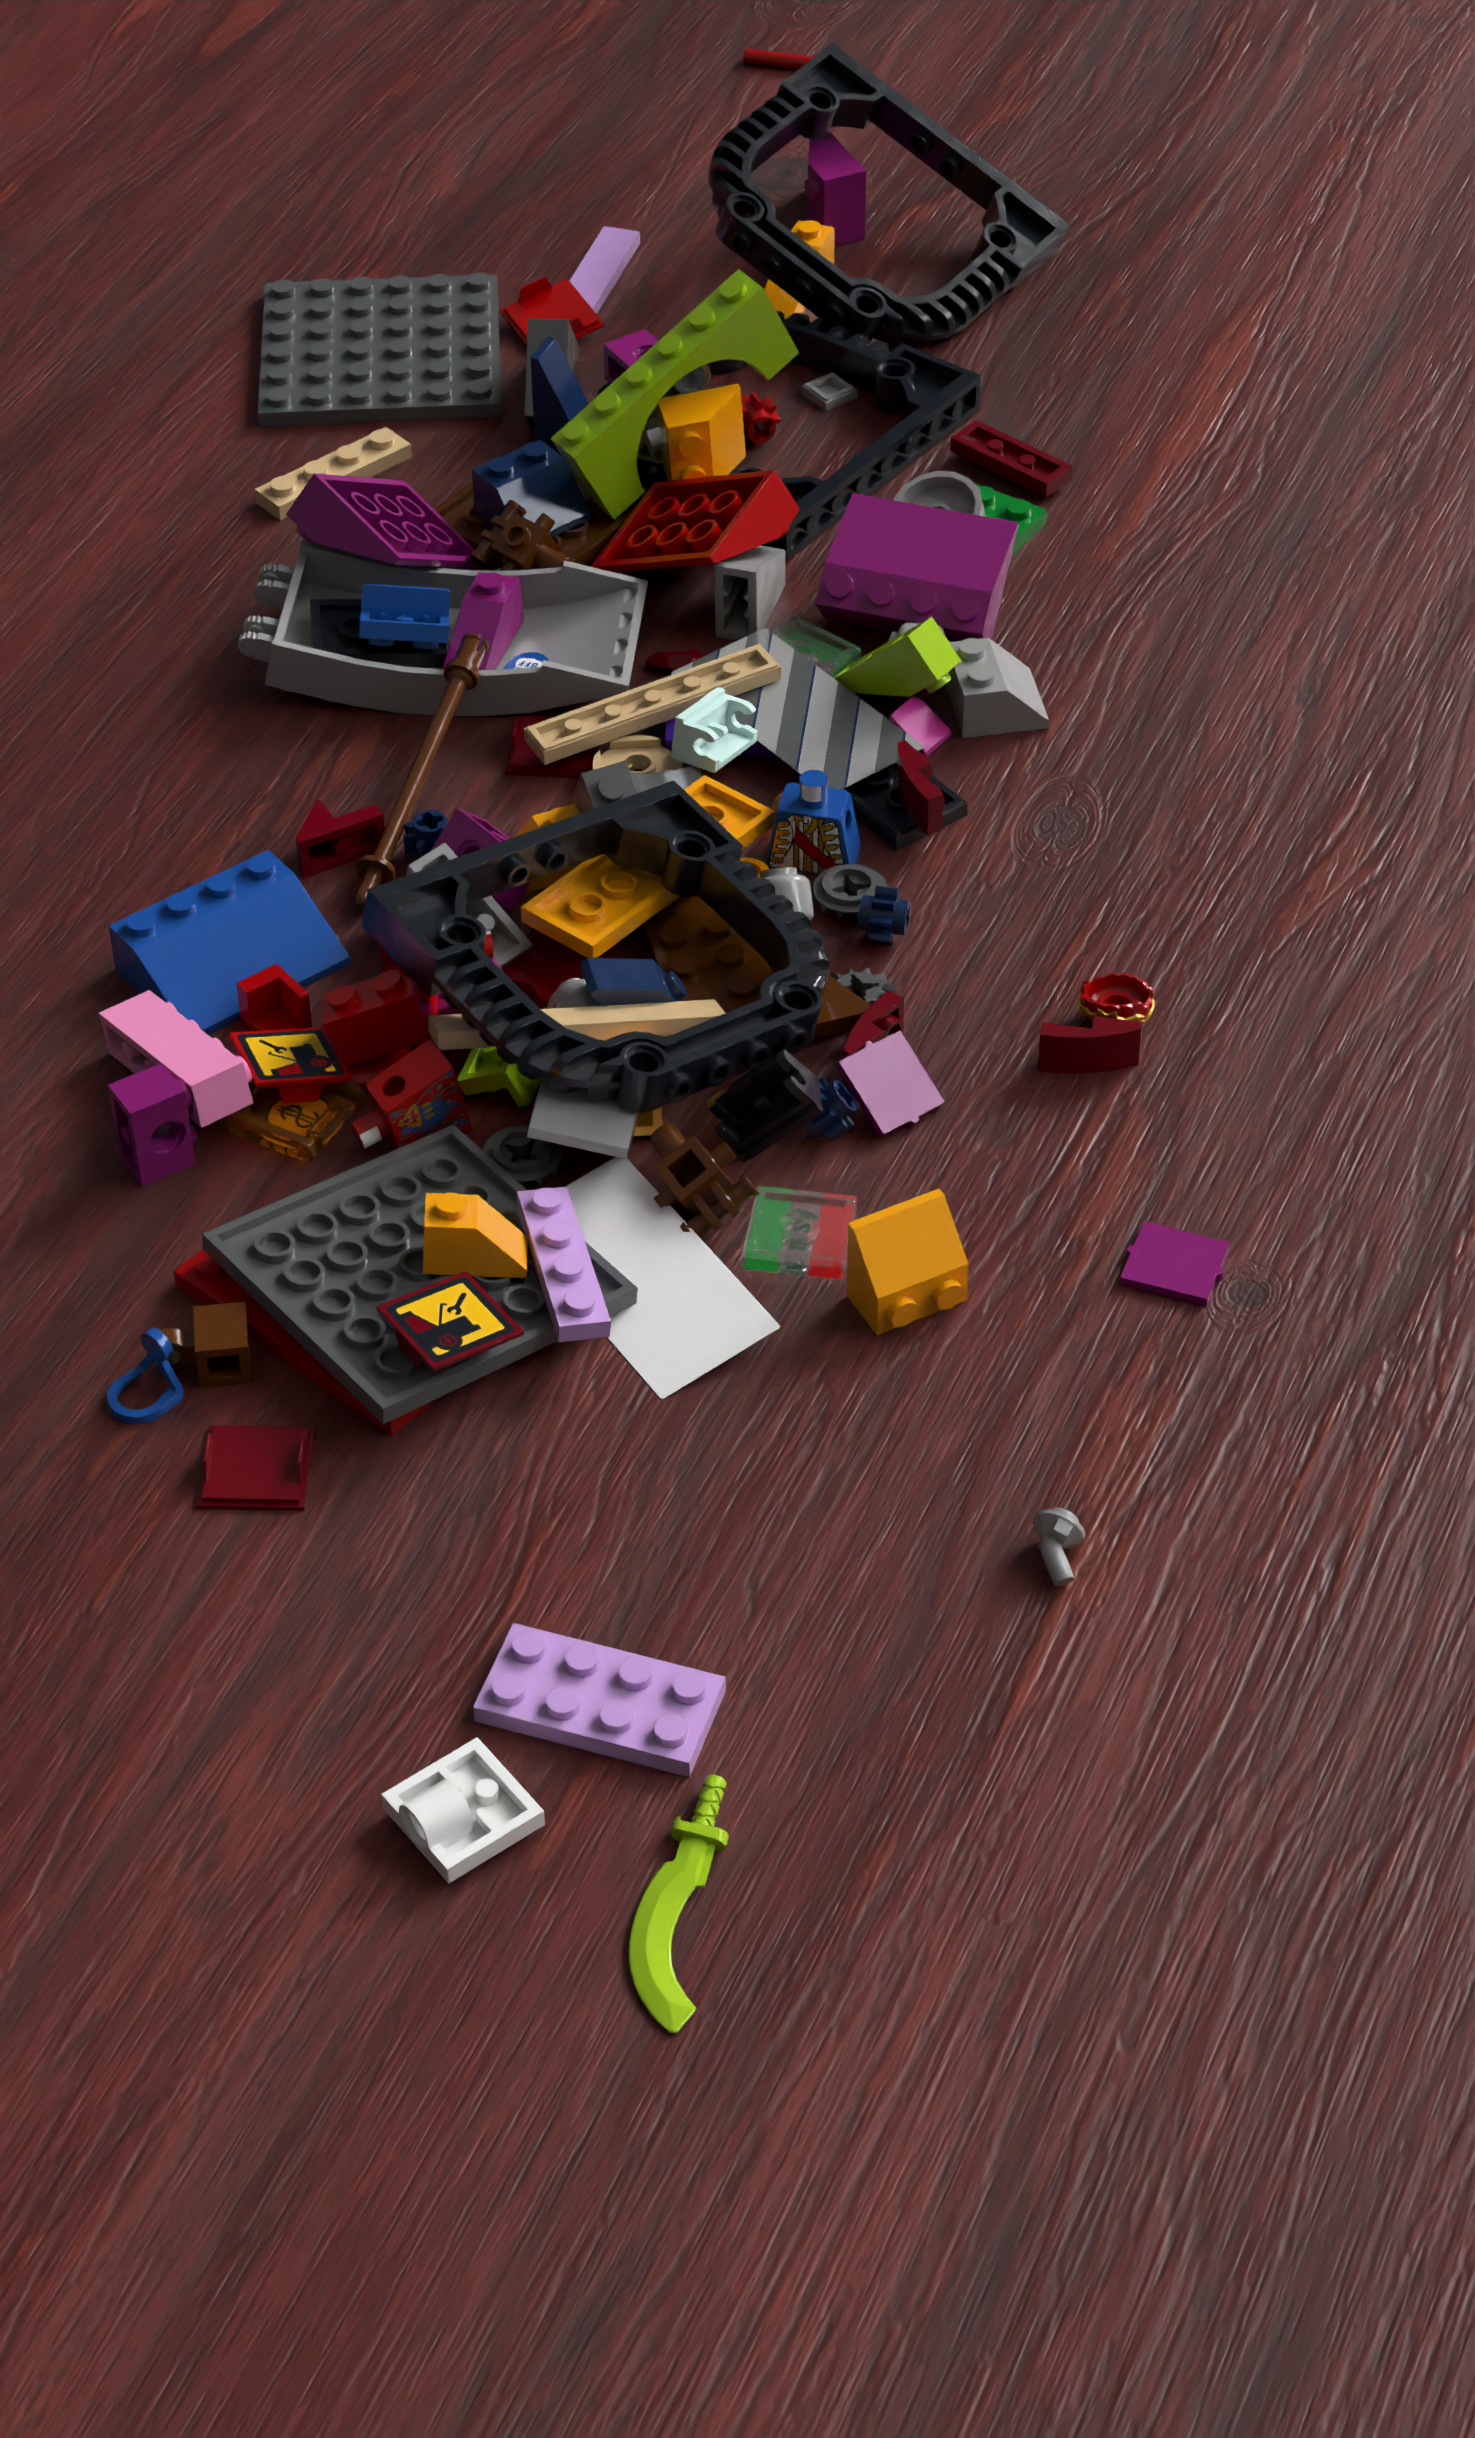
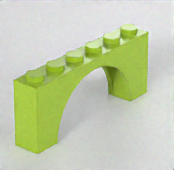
(605, 436)

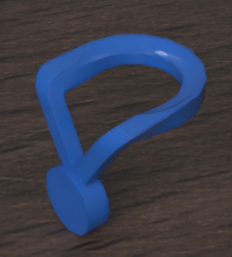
(158, 1350)

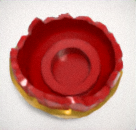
(1117, 998)

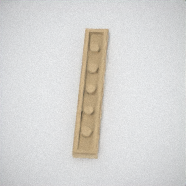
(649, 704)
(598, 1022)

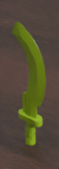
(662, 1904)

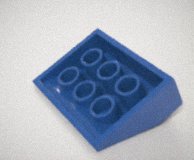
(222, 932)

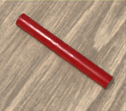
(775, 59)

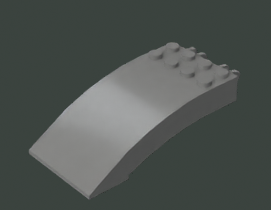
(572, 615)

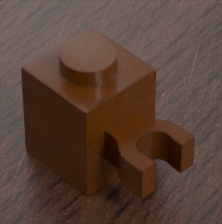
(217, 1345)

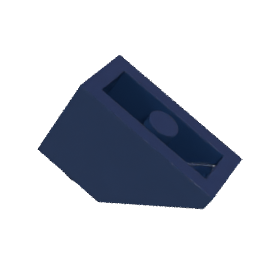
(630, 981)

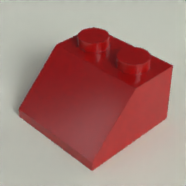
(377, 1016)

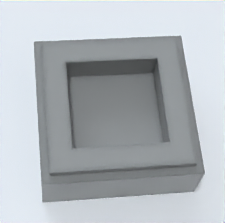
(829, 391)

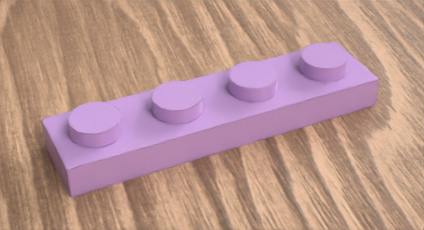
(563, 1264)

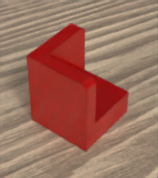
(273, 1001)

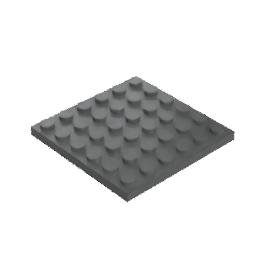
(380, 350)
(358, 1242)

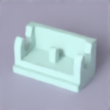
(710, 734)

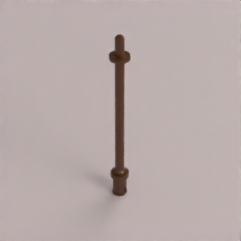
(462, 675)

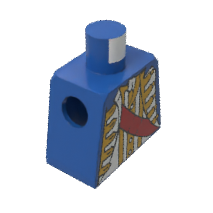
(813, 826)

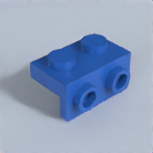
(404, 615)

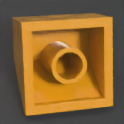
(701, 433)
(906, 1262)

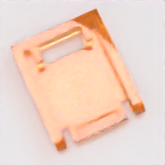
(296, 1127)

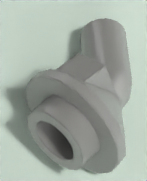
(1058, 1531)

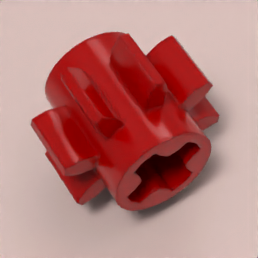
(759, 418)

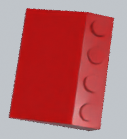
(700, 522)

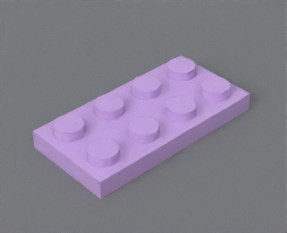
(600, 1699)

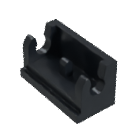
(766, 1105)

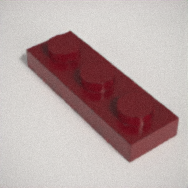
(1011, 458)

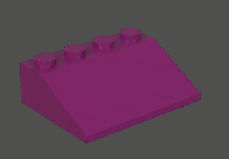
(378, 521)
(916, 563)

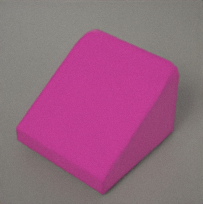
(921, 724)

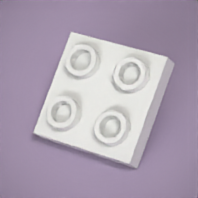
(463, 1810)

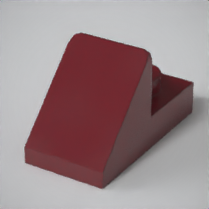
(336, 841)

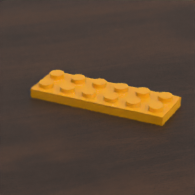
(606, 902)

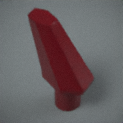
(671, 661)

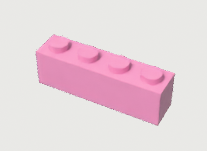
(153, 1032)

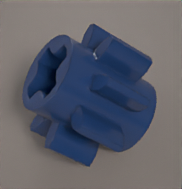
(423, 832)
(884, 915)
(837, 1107)

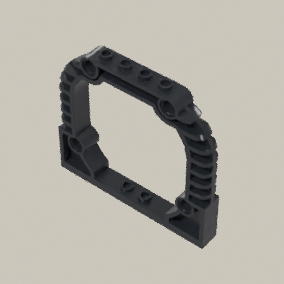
(843, 93)
(921, 388)
(657, 831)

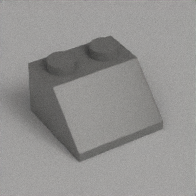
(993, 691)
(582, 1122)

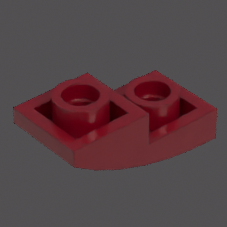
(919, 796)
(876, 1023)
(1103, 1048)

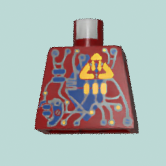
(412, 1100)

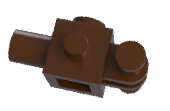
(519, 542)
(698, 1179)

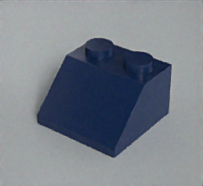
(536, 481)

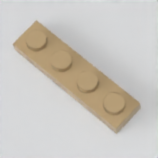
(359, 459)

